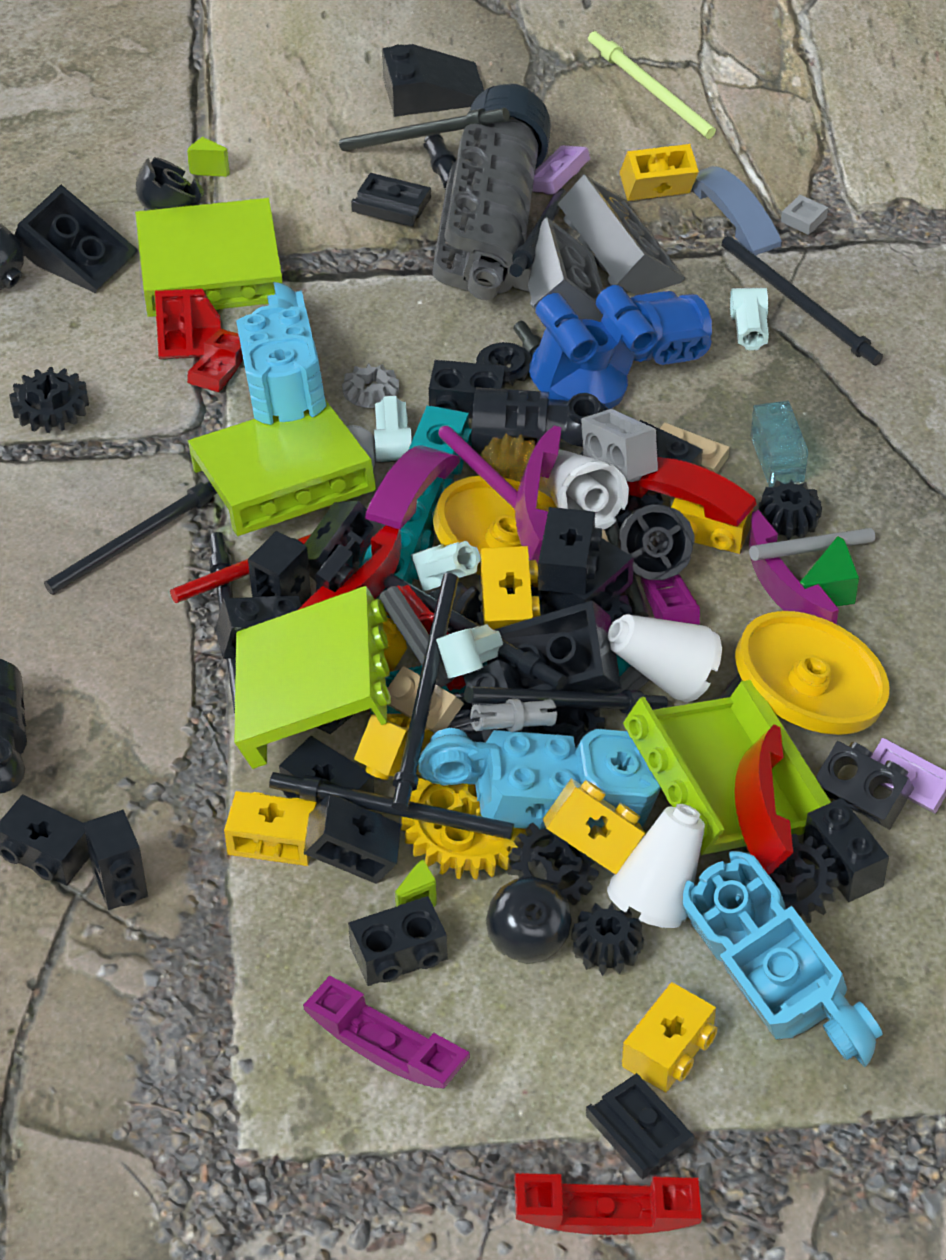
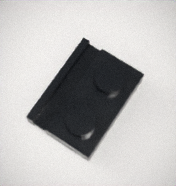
(391, 199)
(340, 564)
(639, 1126)

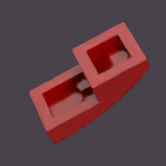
(219, 362)

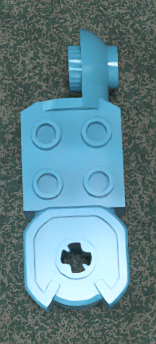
(281, 359)
(526, 772)
(775, 956)

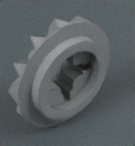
(355, 382)

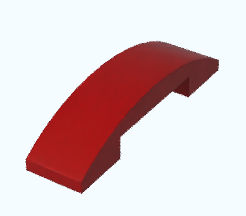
(680, 479)
(384, 561)
(763, 830)
(607, 1209)

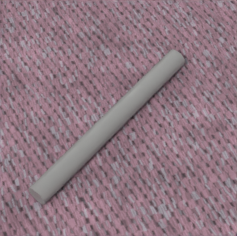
(809, 544)

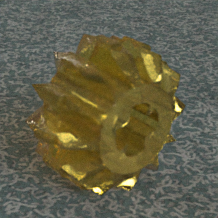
(509, 455)

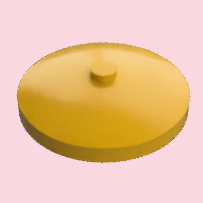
(479, 515)
(813, 672)

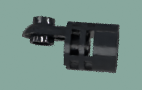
(528, 414)
(12, 727)

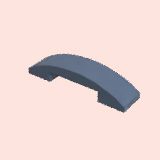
(740, 206)

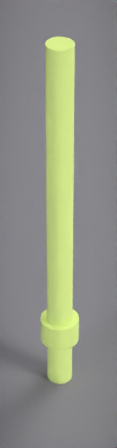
(614, 54)

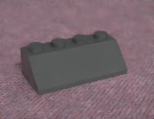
(618, 238)

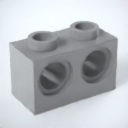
(620, 442)

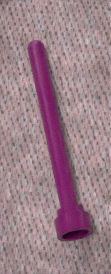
(478, 464)

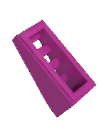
(671, 603)

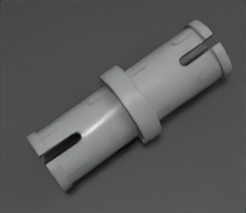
(513, 715)

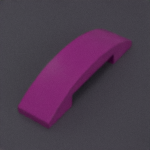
(405, 482)
(529, 520)
(780, 581)
(382, 1039)

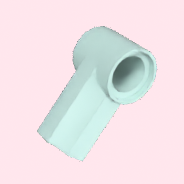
(750, 313)
(392, 433)
(436, 561)
(468, 649)

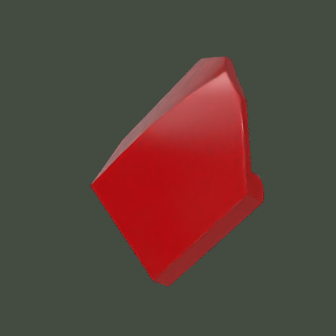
(184, 322)

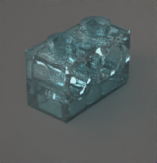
(779, 443)

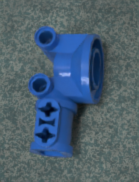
(598, 355)

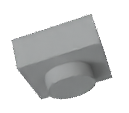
(804, 214)

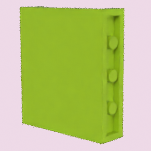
(210, 247)
(282, 467)
(309, 670)
(697, 757)

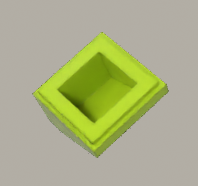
(208, 158)
(417, 885)

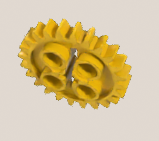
(473, 850)

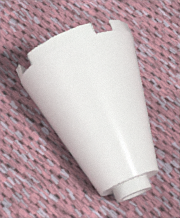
(589, 486)
(668, 653)
(660, 867)

